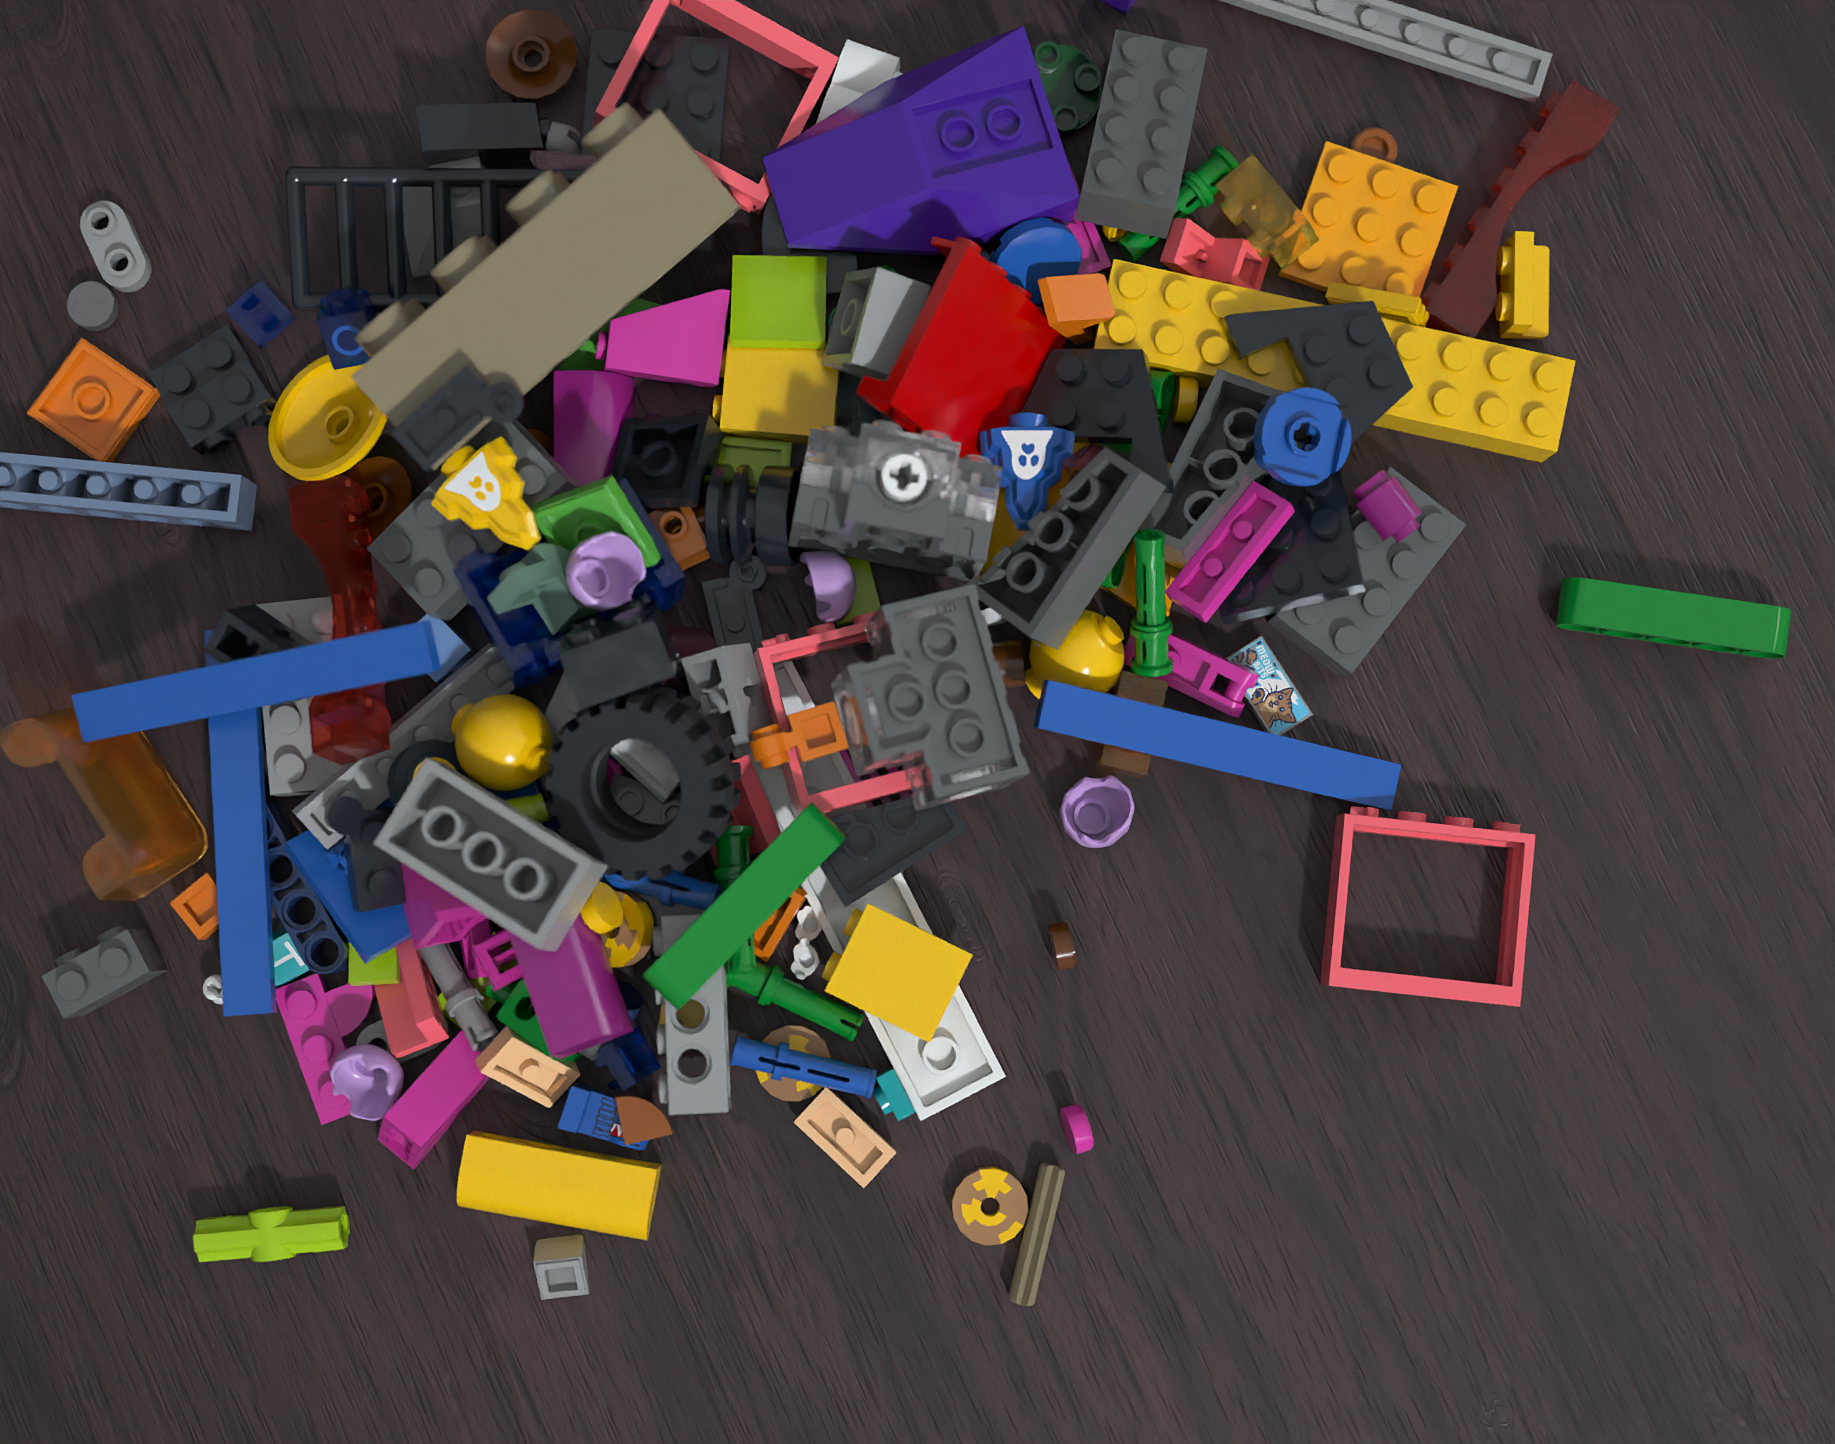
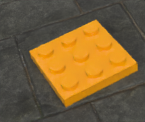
(1371, 223)

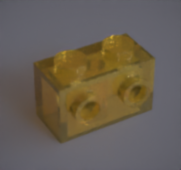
(1267, 212)

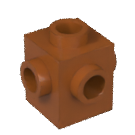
(689, 544)

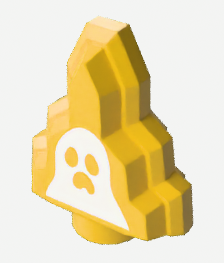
(488, 493)

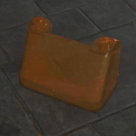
(129, 793)

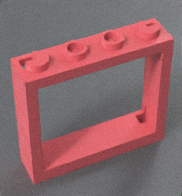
(757, 33)
(781, 650)
(1455, 830)

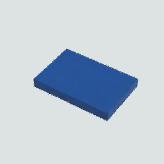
(367, 931)

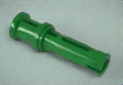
(1195, 191)
(1151, 623)
(732, 860)
(770, 986)

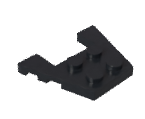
(1336, 351)
(1104, 400)

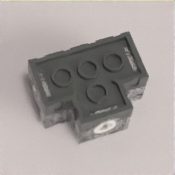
(896, 500)
(931, 700)

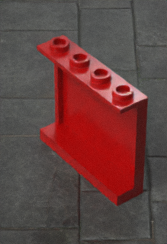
(967, 353)

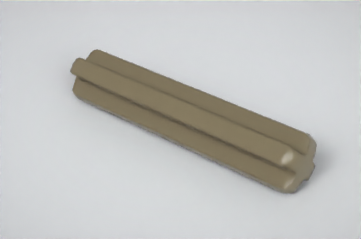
(1036, 1234)

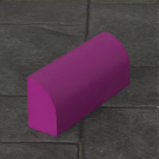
(590, 420)
(573, 991)

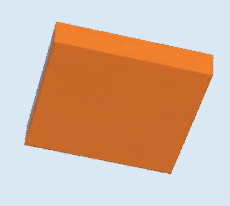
(94, 402)

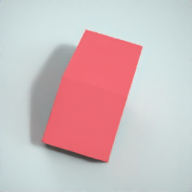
(1201, 255)

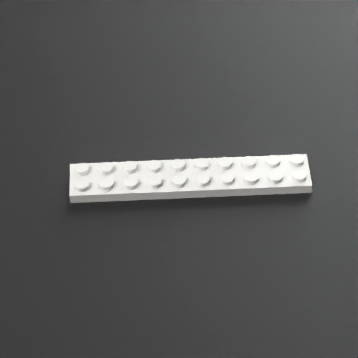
(958, 1055)

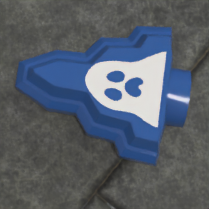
(1030, 462)

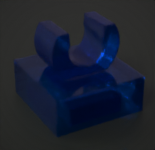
(260, 314)
(628, 1060)

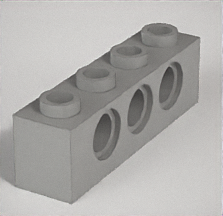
(712, 1089)

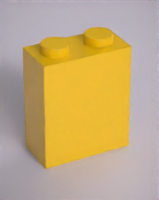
(775, 393)
(896, 971)

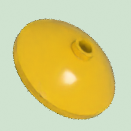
(323, 423)

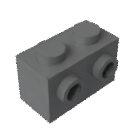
(104, 972)

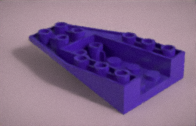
(928, 155)

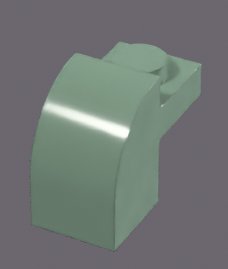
(540, 581)

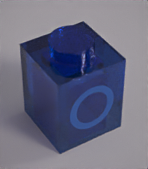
(340, 320)

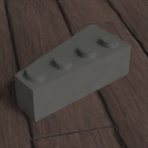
(1211, 465)
(1069, 549)

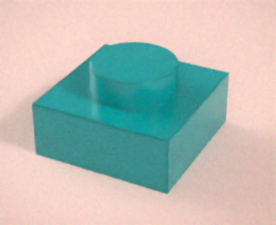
(892, 1095)

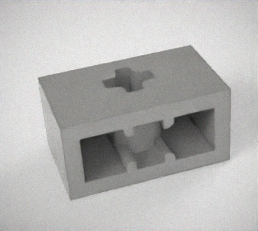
(729, 687)

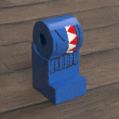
(594, 1114)

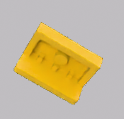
(1523, 288)

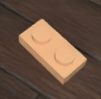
(526, 1068)
(845, 1136)

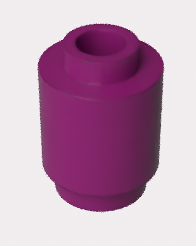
(1387, 507)

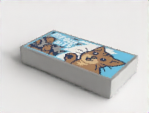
(1274, 696)

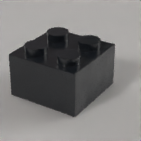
(617, 652)

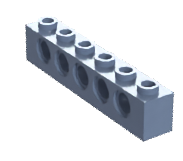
(126, 491)

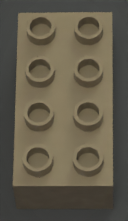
(558, 278)

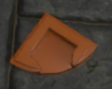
(640, 1119)

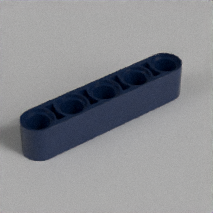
(288, 894)

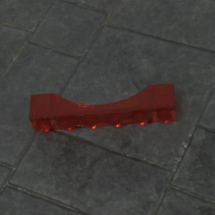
(1567, 136)
(334, 525)

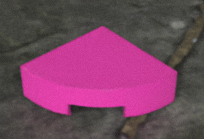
(350, 1006)

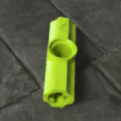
(271, 1233)

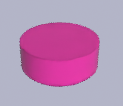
(1076, 1129)

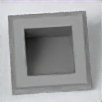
(561, 1267)

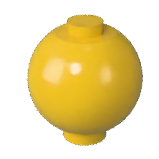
(1086, 659)
(502, 741)

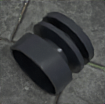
(747, 514)

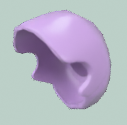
(605, 570)
(832, 584)
(1097, 811)
(368, 1079)

